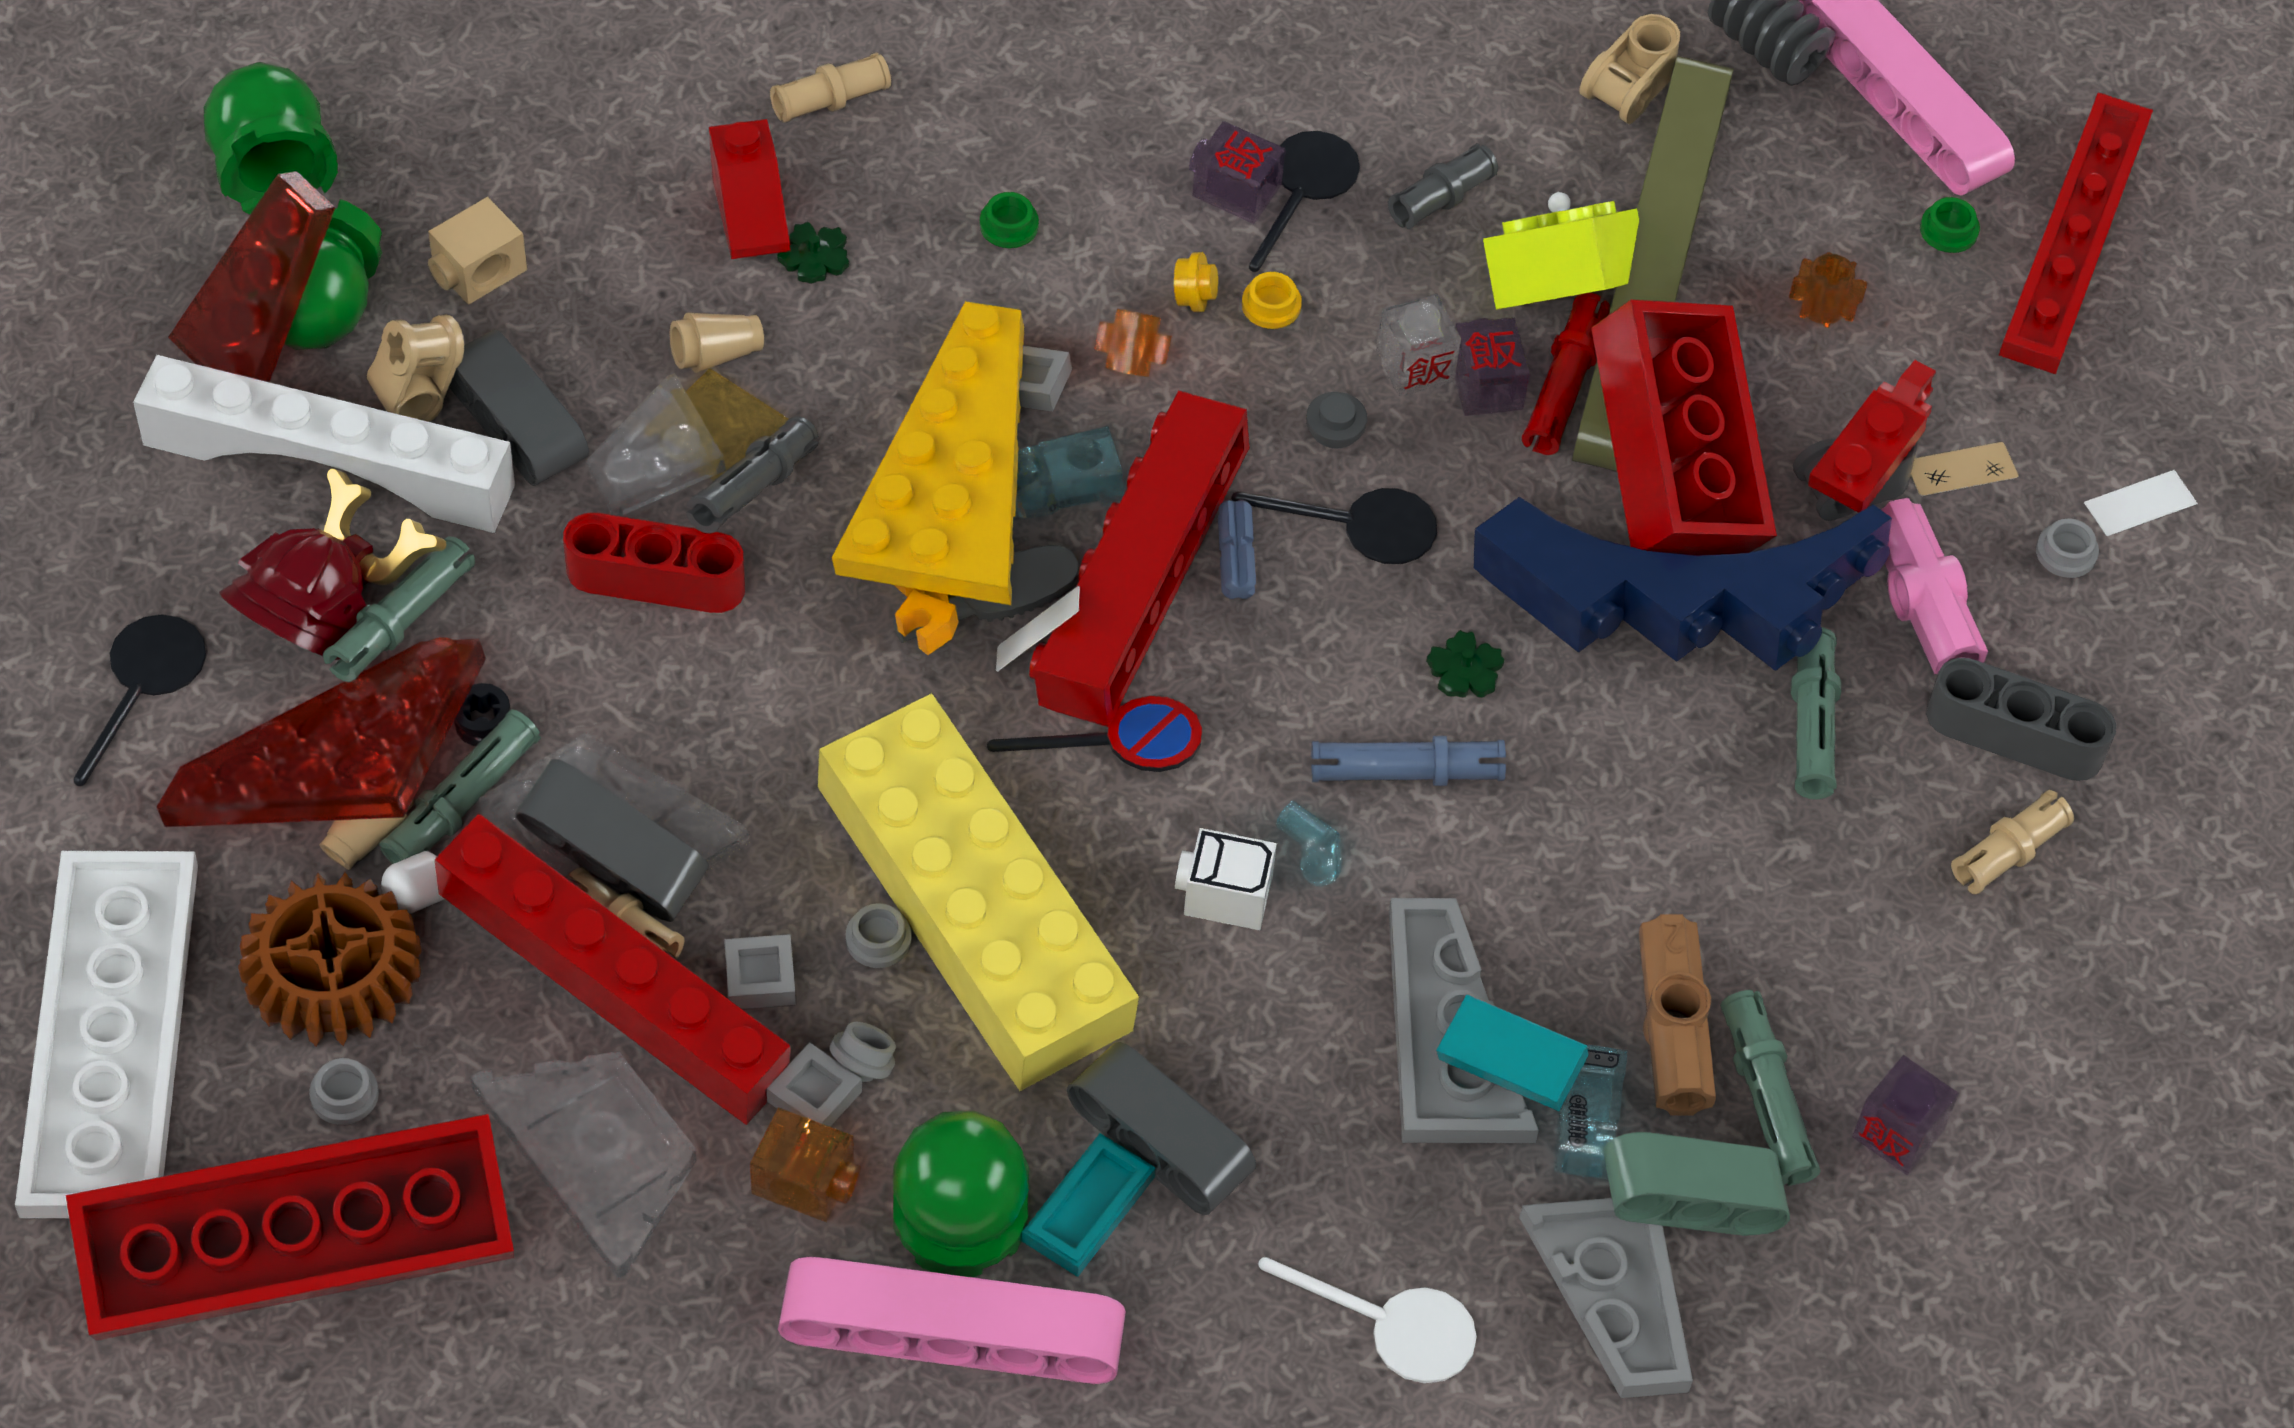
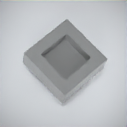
(1043, 377)
(760, 971)
(815, 1087)

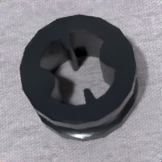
(481, 698)

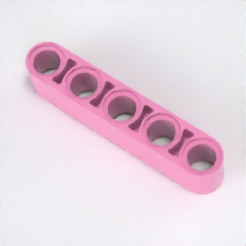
(1914, 93)
(952, 1320)

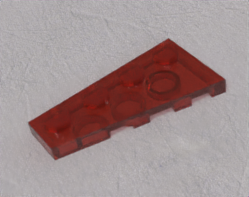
(257, 285)

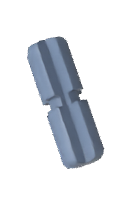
(1236, 549)

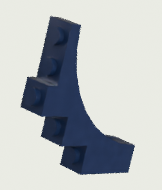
(1677, 601)

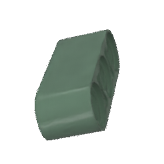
(1695, 1184)

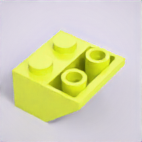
(1561, 254)

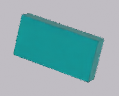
(1512, 1052)
(1088, 1204)

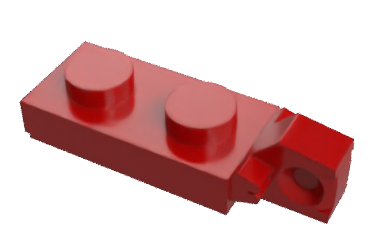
(1875, 440)

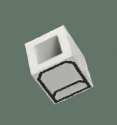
(1227, 878)

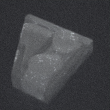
(655, 451)

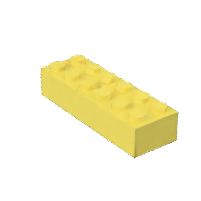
(976, 891)

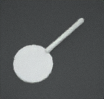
(1416, 1333)

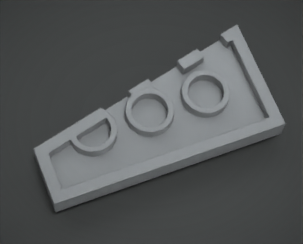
(1431, 976)

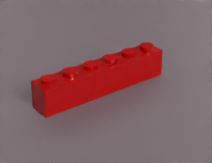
(1141, 557)
(611, 968)

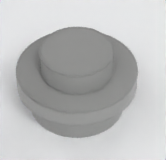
(2068, 548)
(878, 936)
(864, 1051)
(343, 1091)

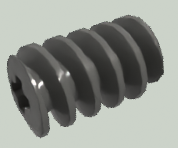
(1775, 35)

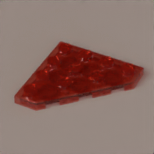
(337, 754)

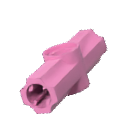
(1929, 588)

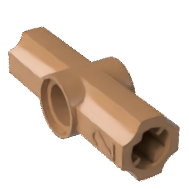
(1677, 1045)

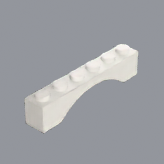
(431, 465)

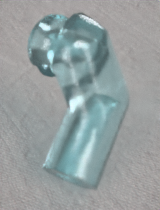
(1320, 844)

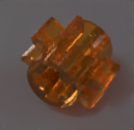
(1828, 289)
(1132, 342)

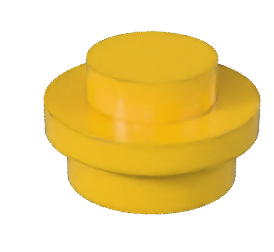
(1195, 281)
(1271, 300)

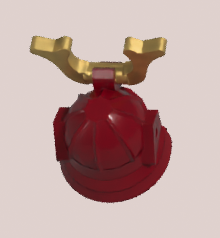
(312, 579)

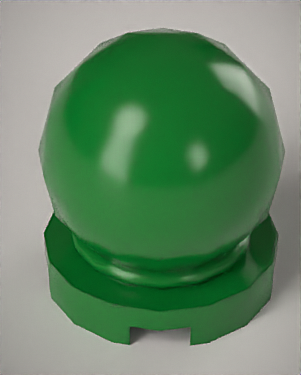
(266, 125)
(338, 281)
(960, 1193)

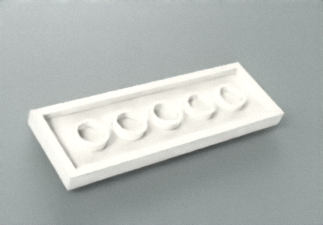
(107, 1025)

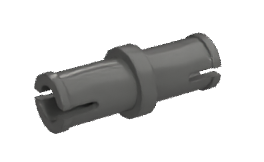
(1443, 186)

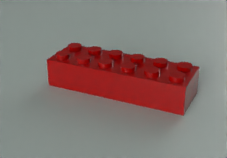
(289, 1227)

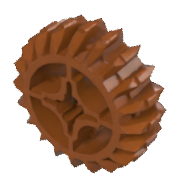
(291, 953)

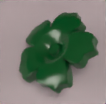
(815, 254)
(1465, 667)

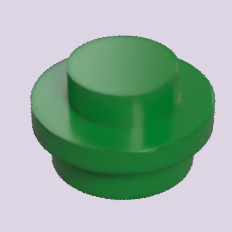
(1009, 220)
(1950, 225)

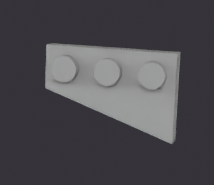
(1618, 1290)

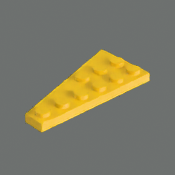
(949, 479)

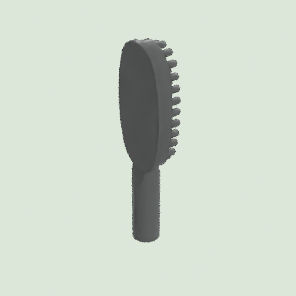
(1035, 579)

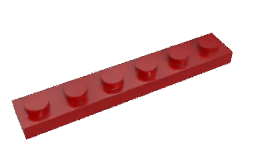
(2076, 233)

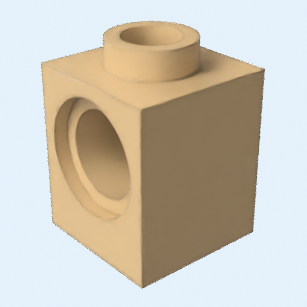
(476, 251)

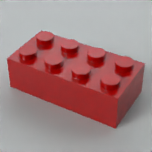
(1683, 428)

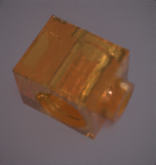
(804, 1165)

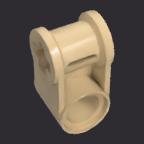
(1634, 66)
(416, 366)

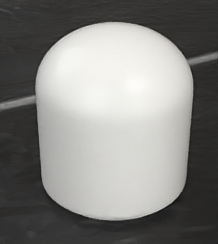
(413, 882)

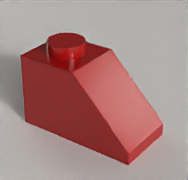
(748, 188)

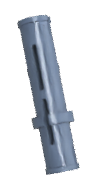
(1409, 761)

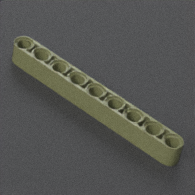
(1666, 216)

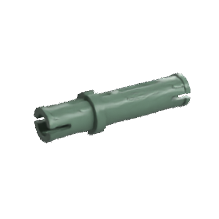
(384, 623)
(1816, 692)
(441, 810)
(1762, 1062)

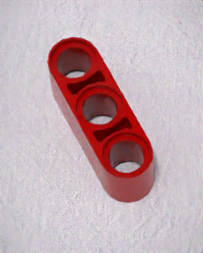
(629, 547)

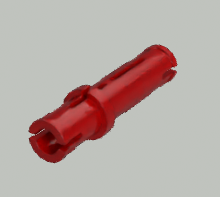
(1572, 357)

